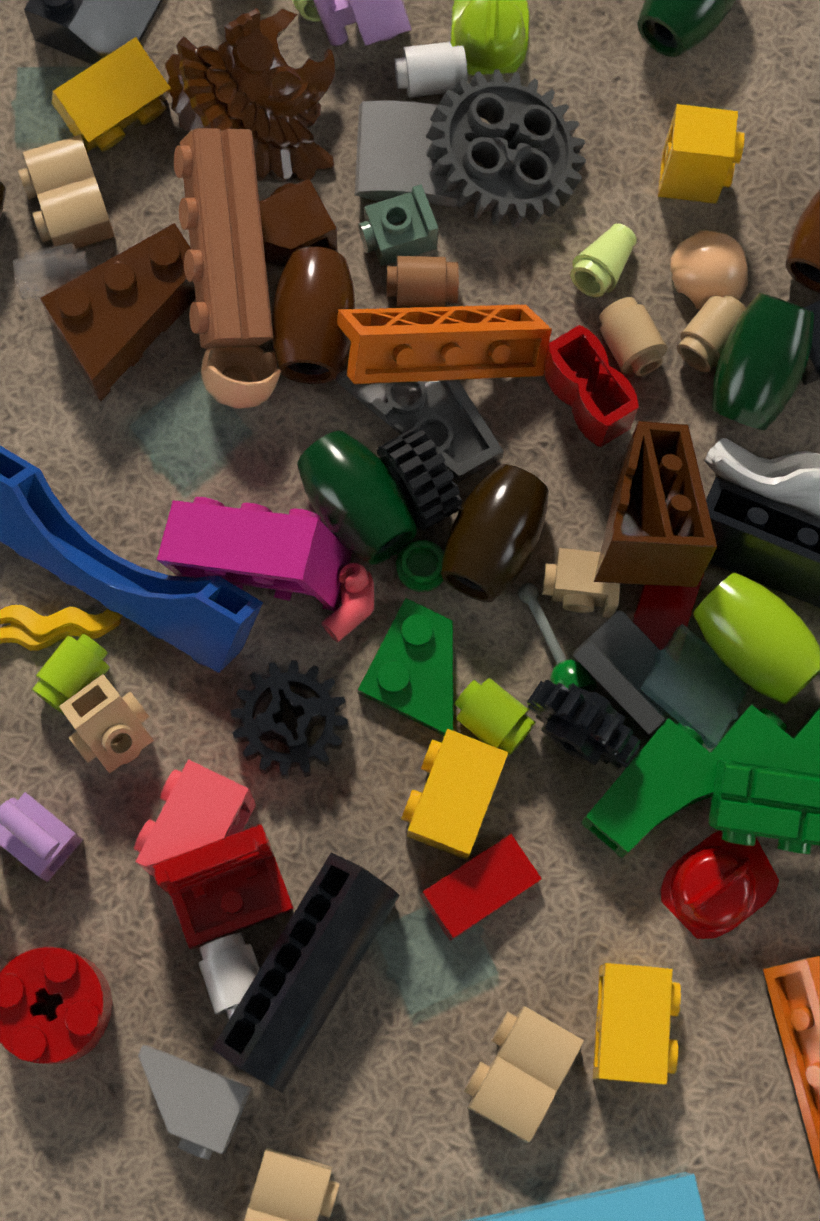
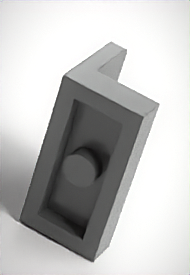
(621, 661)

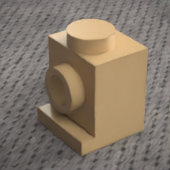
(573, 583)

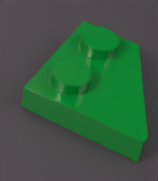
(415, 668)

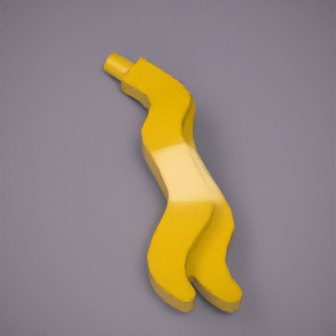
(39, 631)

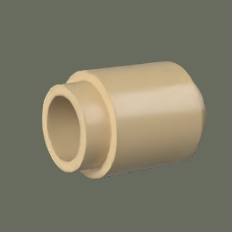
(708, 331)
(632, 337)

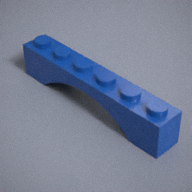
(196, 615)

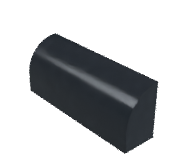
(306, 972)

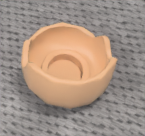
(709, 266)
(239, 375)

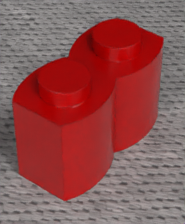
(582, 378)

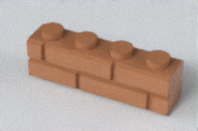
(224, 237)

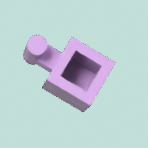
(375, 18)
(35, 836)

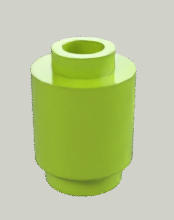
(70, 670)
(494, 715)

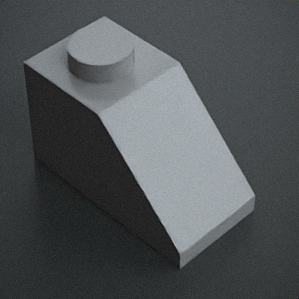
(194, 1101)

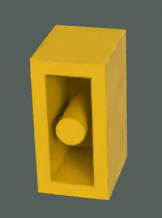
(112, 96)
(700, 153)
(455, 793)
(635, 1024)

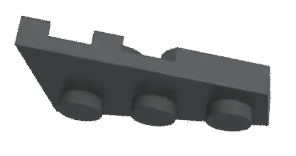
(441, 412)

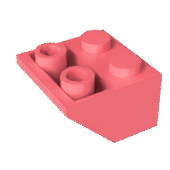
(196, 812)

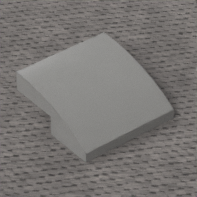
(394, 151)

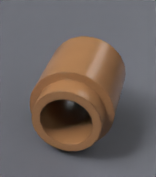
(423, 281)

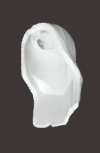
(785, 479)

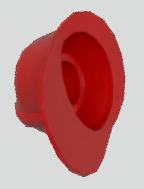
(718, 886)

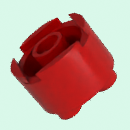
(79, 1018)

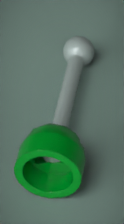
(566, 670)

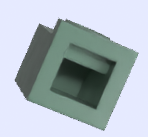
(411, 238)

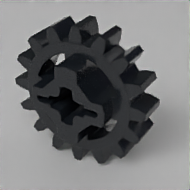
(583, 724)
(264, 726)

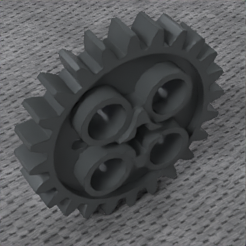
(505, 148)

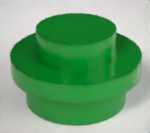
(420, 566)

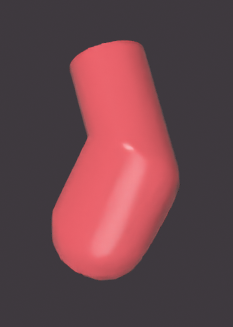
(356, 601)

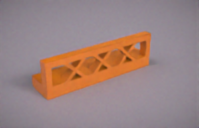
(444, 343)
(796, 1005)

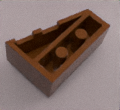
(122, 307)
(658, 513)

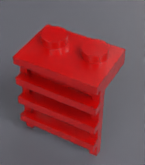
(224, 886)

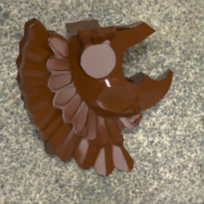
(255, 89)

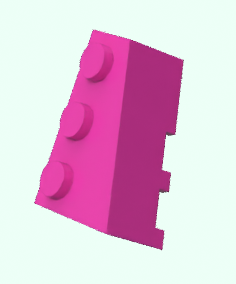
(255, 548)

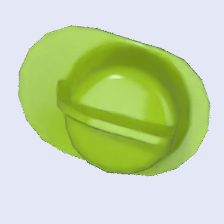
(491, 34)

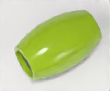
(759, 638)

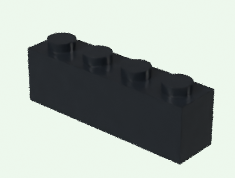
(765, 541)

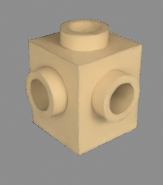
(106, 724)

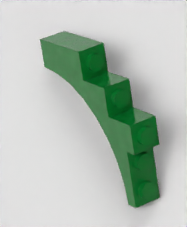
(679, 772)

